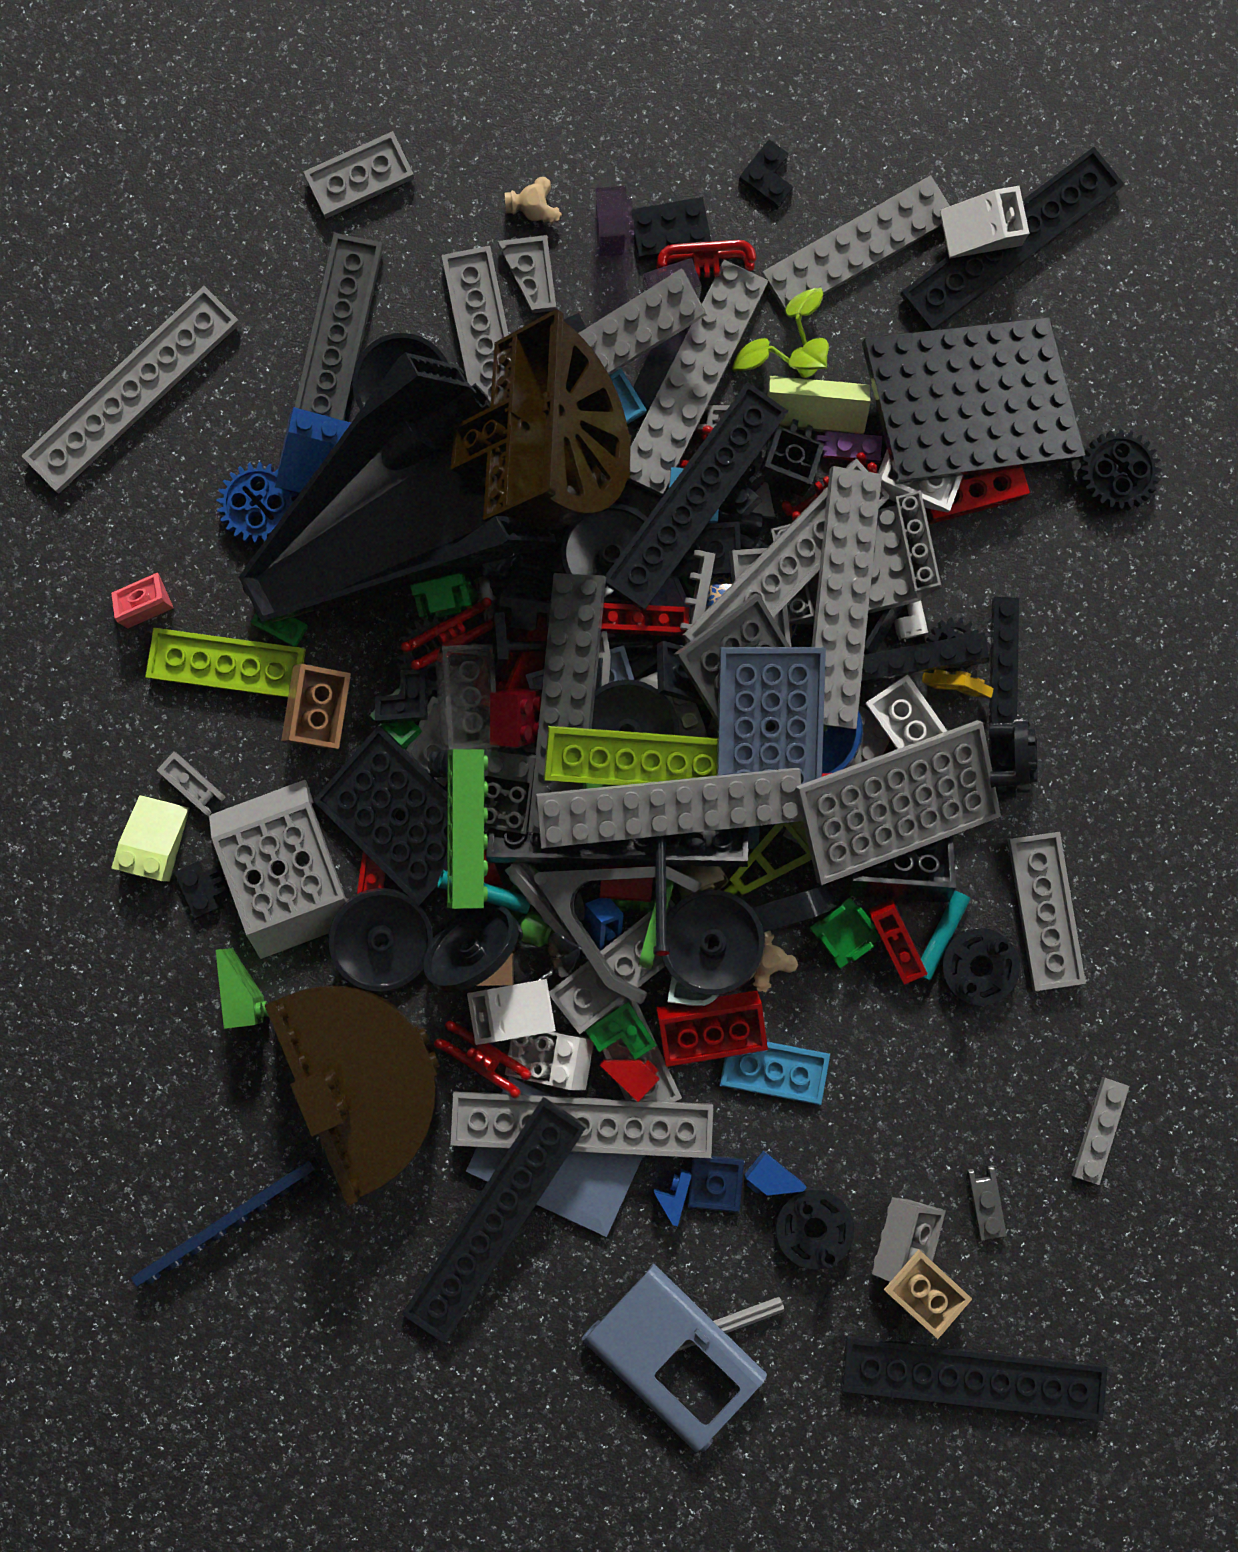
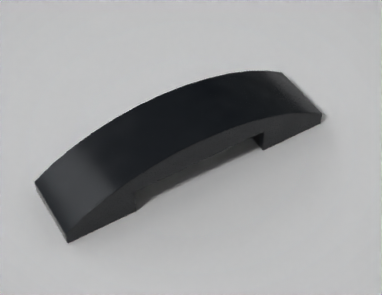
(656, 369)

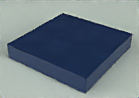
(716, 1183)

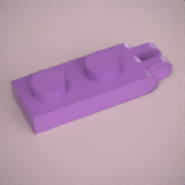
(847, 445)

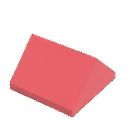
(140, 601)

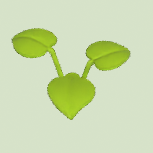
(804, 359)

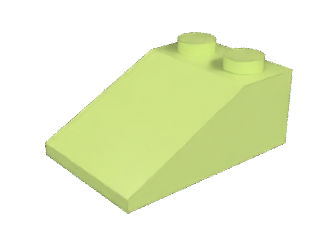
(151, 839)

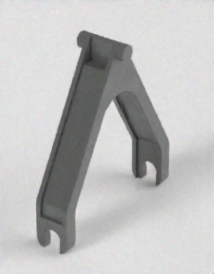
(561, 890)

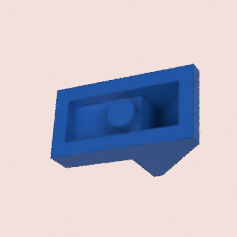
(673, 1202)

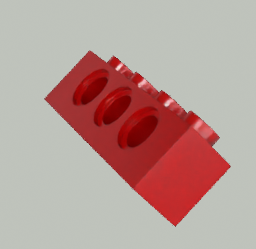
(1014, 489)
(653, 621)

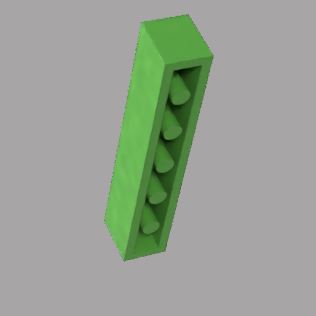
(466, 828)

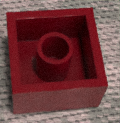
(514, 716)

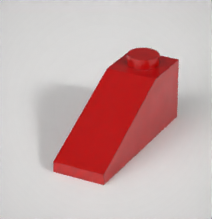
(897, 941)

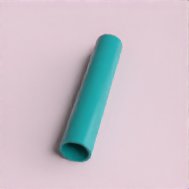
(497, 896)
(944, 932)

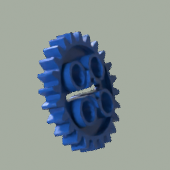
(241, 518)

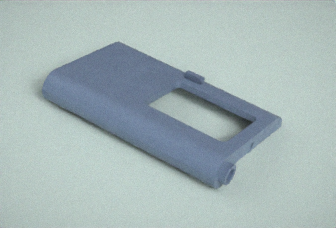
(647, 1331)

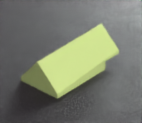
(822, 403)

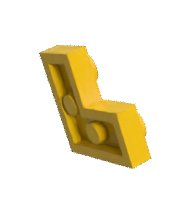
(960, 681)

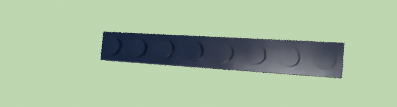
(217, 1229)

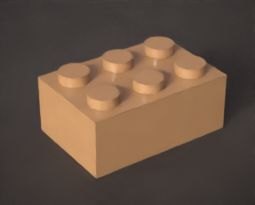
(316, 706)

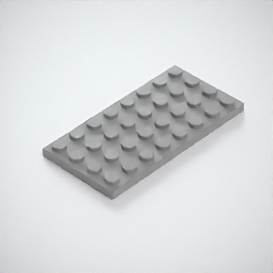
(898, 802)

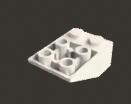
(985, 223)
(511, 1012)
(554, 1058)

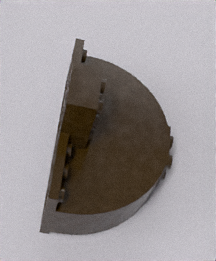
(553, 430)
(358, 1080)

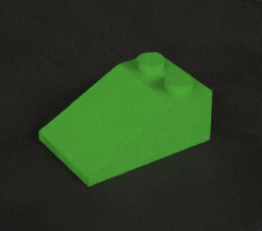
(240, 996)

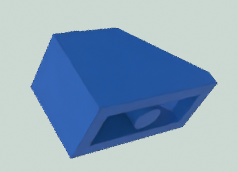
(603, 921)
(772, 1177)

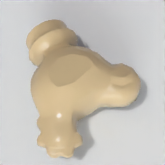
(533, 202)
(773, 960)

